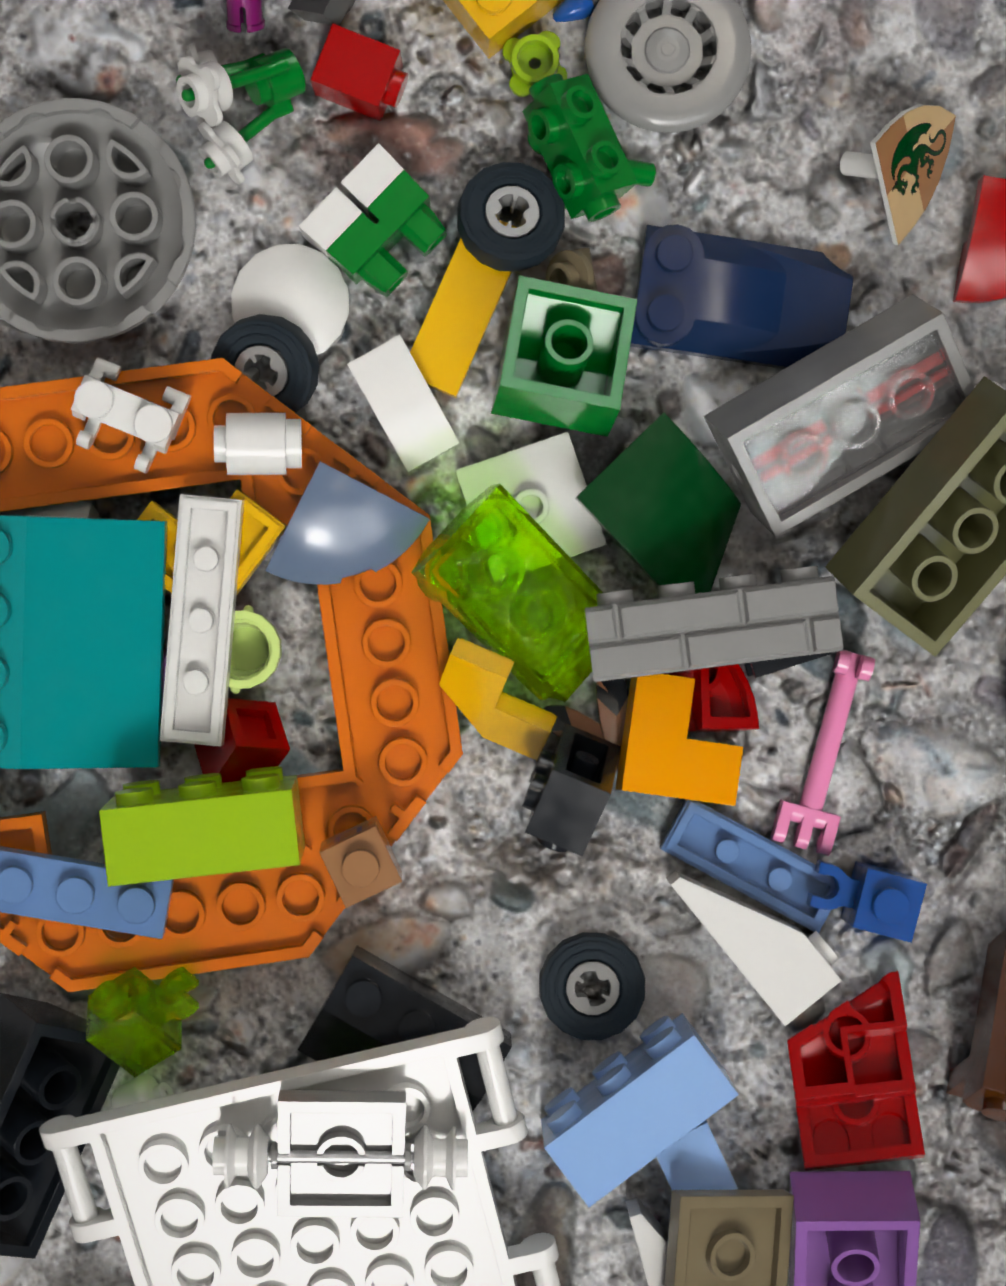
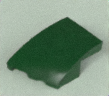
(665, 507)

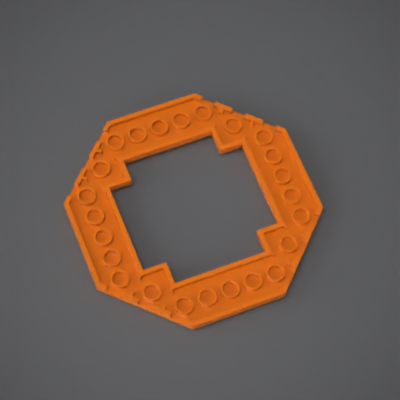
(382, 658)

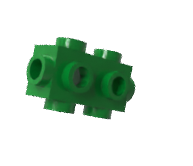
(581, 147)

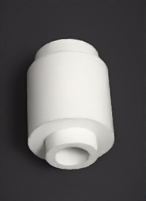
(258, 443)

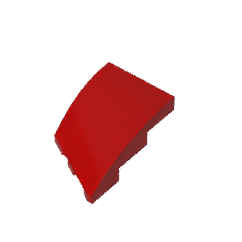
(857, 1083)

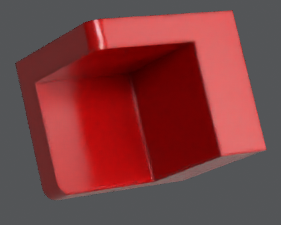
(251, 741)

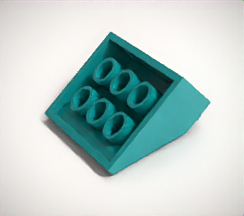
(81, 642)

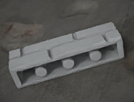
(713, 627)

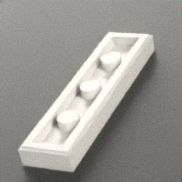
(201, 620)

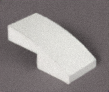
(403, 403)

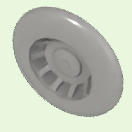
(666, 57)

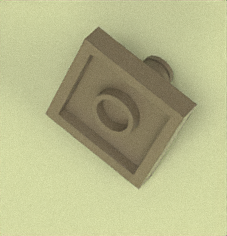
(729, 1238)

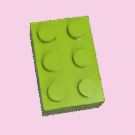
(202, 827)

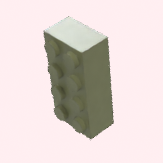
(939, 530)

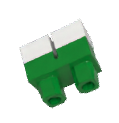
(358, 244)

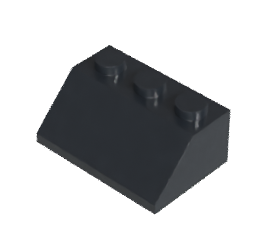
(383, 1006)

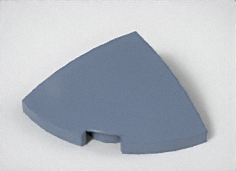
(342, 531)

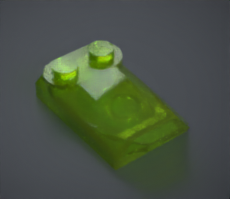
(513, 592)

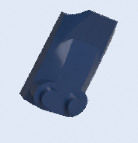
(736, 298)

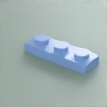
(79, 894)

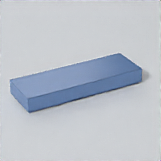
(748, 862)

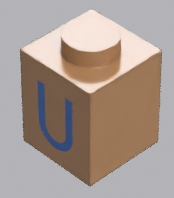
(361, 862)

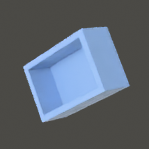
(634, 1108)

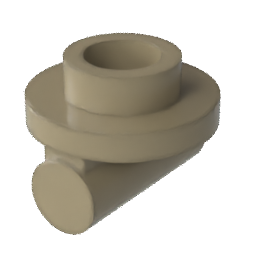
(572, 269)

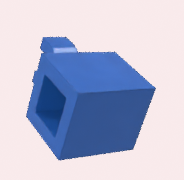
(873, 899)

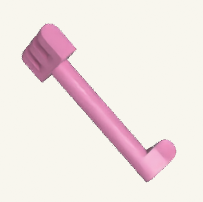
(808, 813)

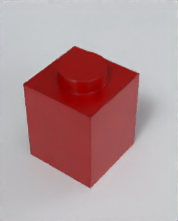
(359, 73)

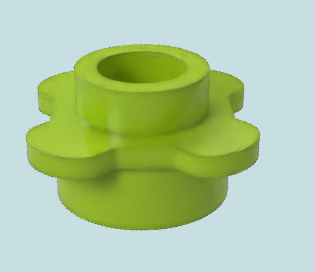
(522, 51)

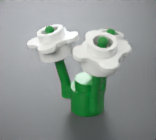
(207, 91)

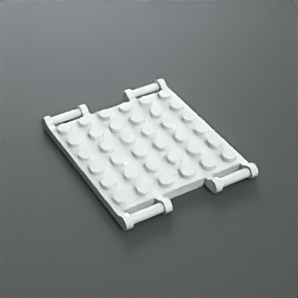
(193, 1232)

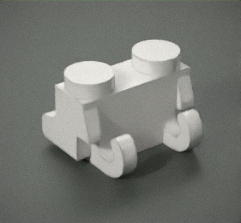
(127, 413)

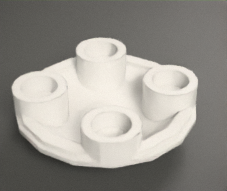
(294, 285)

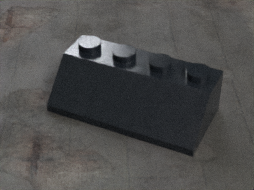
(43, 1075)

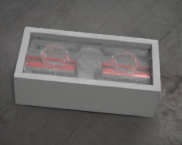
(842, 414)

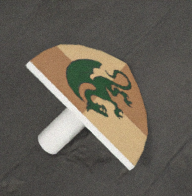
(907, 162)

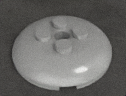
(143, 230)

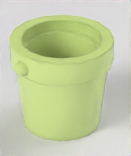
(254, 650)

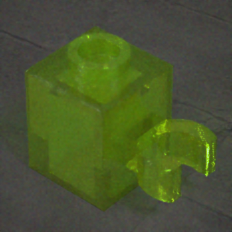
(138, 1020)

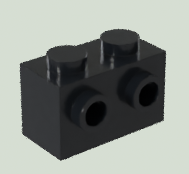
(570, 790)

